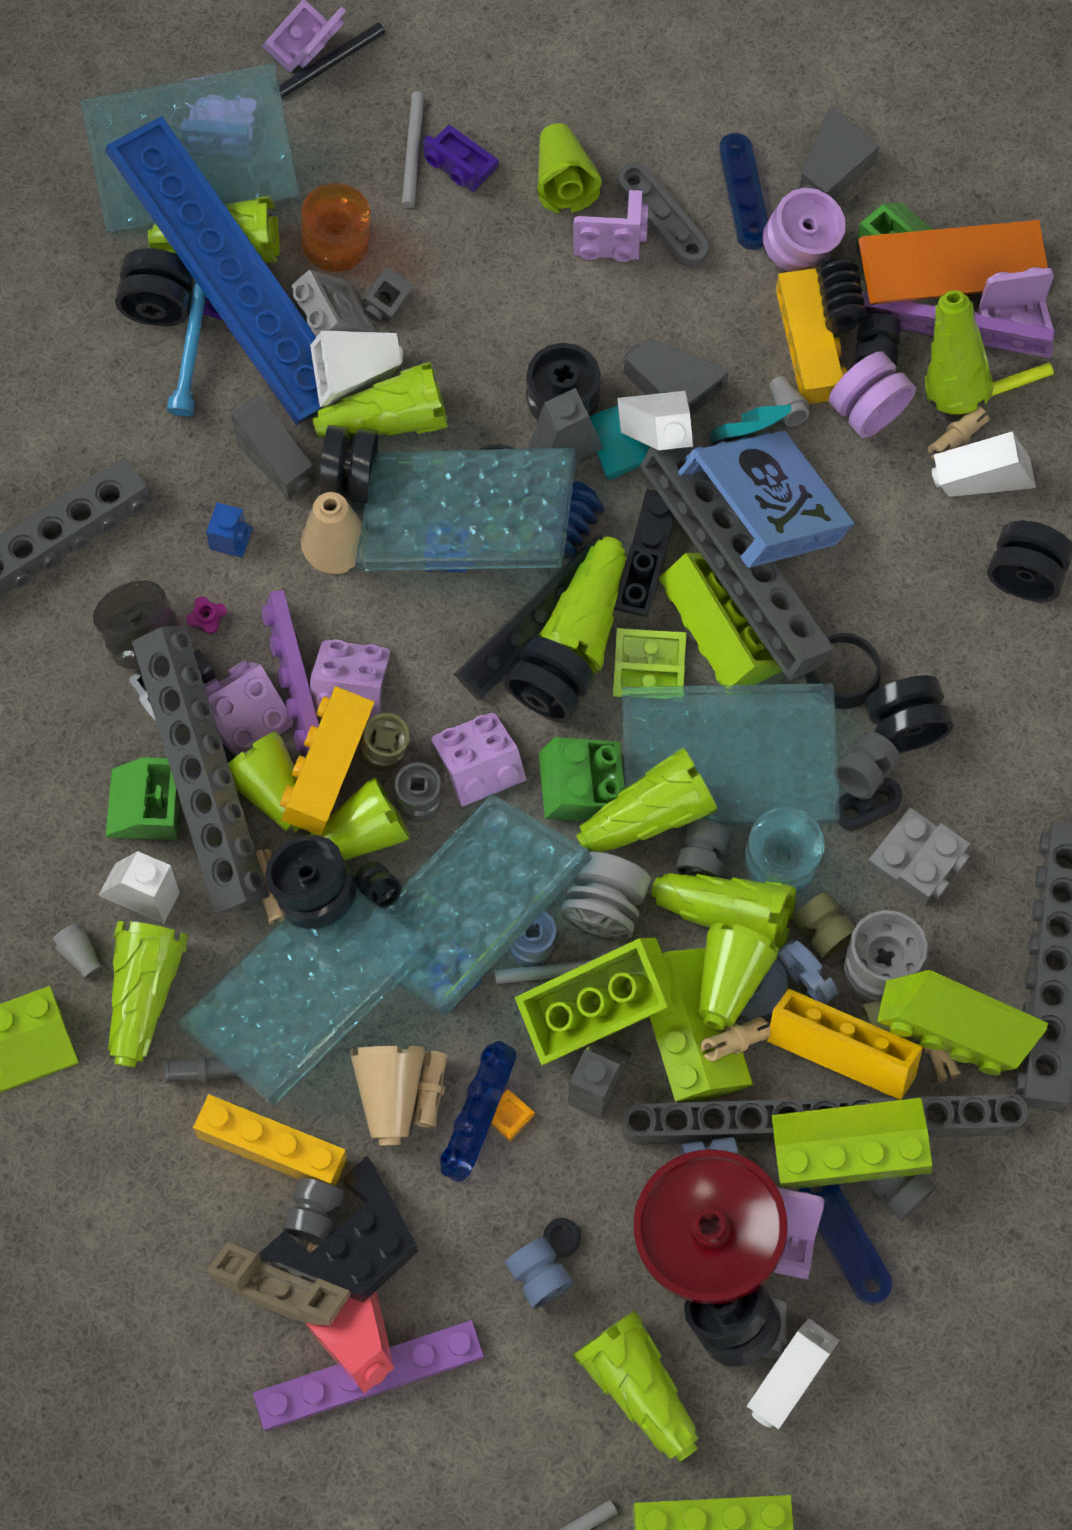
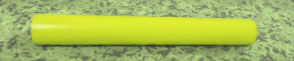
(1022, 378)

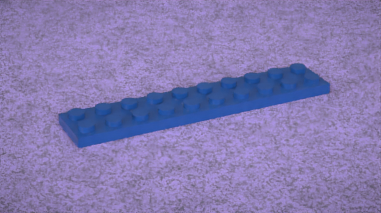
(221, 262)

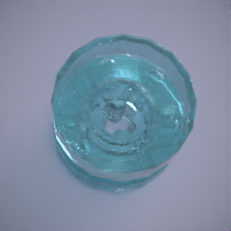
(790, 833)

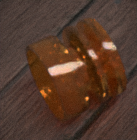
(340, 211)

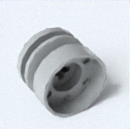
(606, 897)
(884, 938)

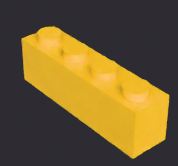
(810, 344)
(327, 760)
(844, 1044)
(269, 1142)

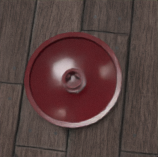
(710, 1226)

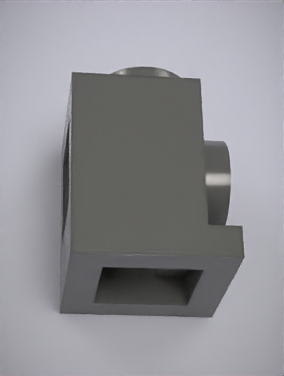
(388, 284)

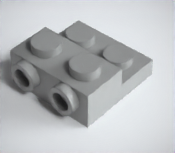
(330, 304)
(920, 856)

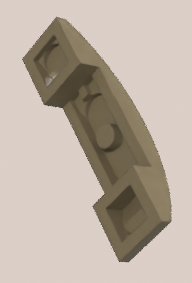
(276, 1289)

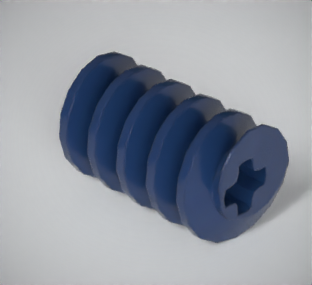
(582, 509)

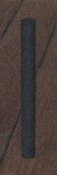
(331, 59)

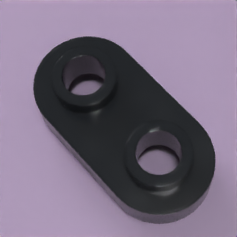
(869, 809)

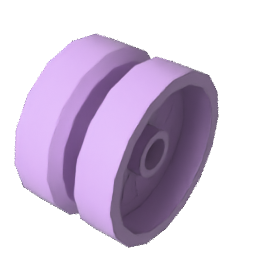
(803, 230)
(872, 394)

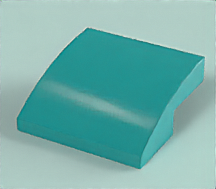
(751, 422)
(620, 451)

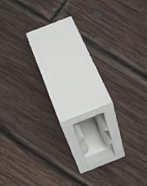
(352, 362)
(657, 419)
(984, 467)
(142, 886)
(792, 1374)

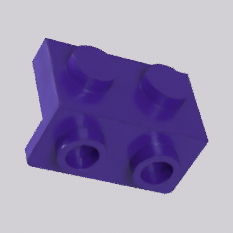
(460, 158)

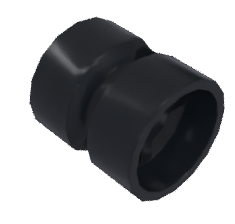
(877, 334)

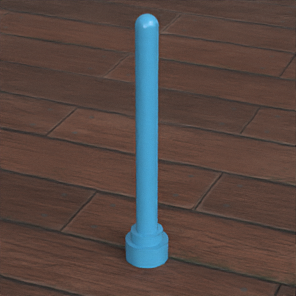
(182, 401)

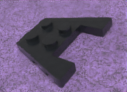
(361, 1250)

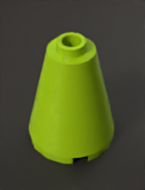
(565, 171)
(263, 776)
(365, 822)
(732, 972)

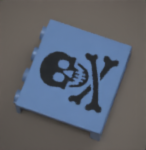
(773, 495)

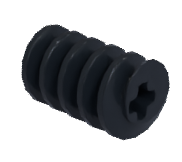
(840, 294)

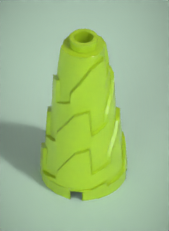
(253, 220)
(958, 364)
(391, 407)
(586, 608)
(662, 799)
(735, 901)
(143, 971)
(630, 1370)

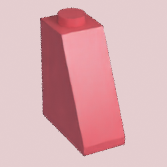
(358, 1342)

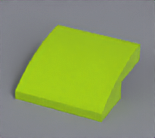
(648, 659)

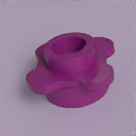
(208, 624)

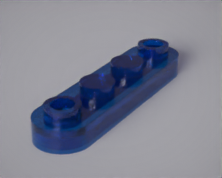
(743, 190)
(478, 1111)
(851, 1246)

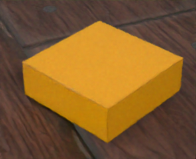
(511, 1115)

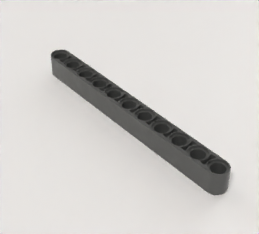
(731, 1111)

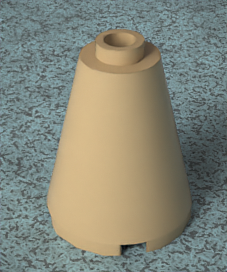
(331, 534)
(388, 1088)

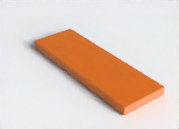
(948, 259)

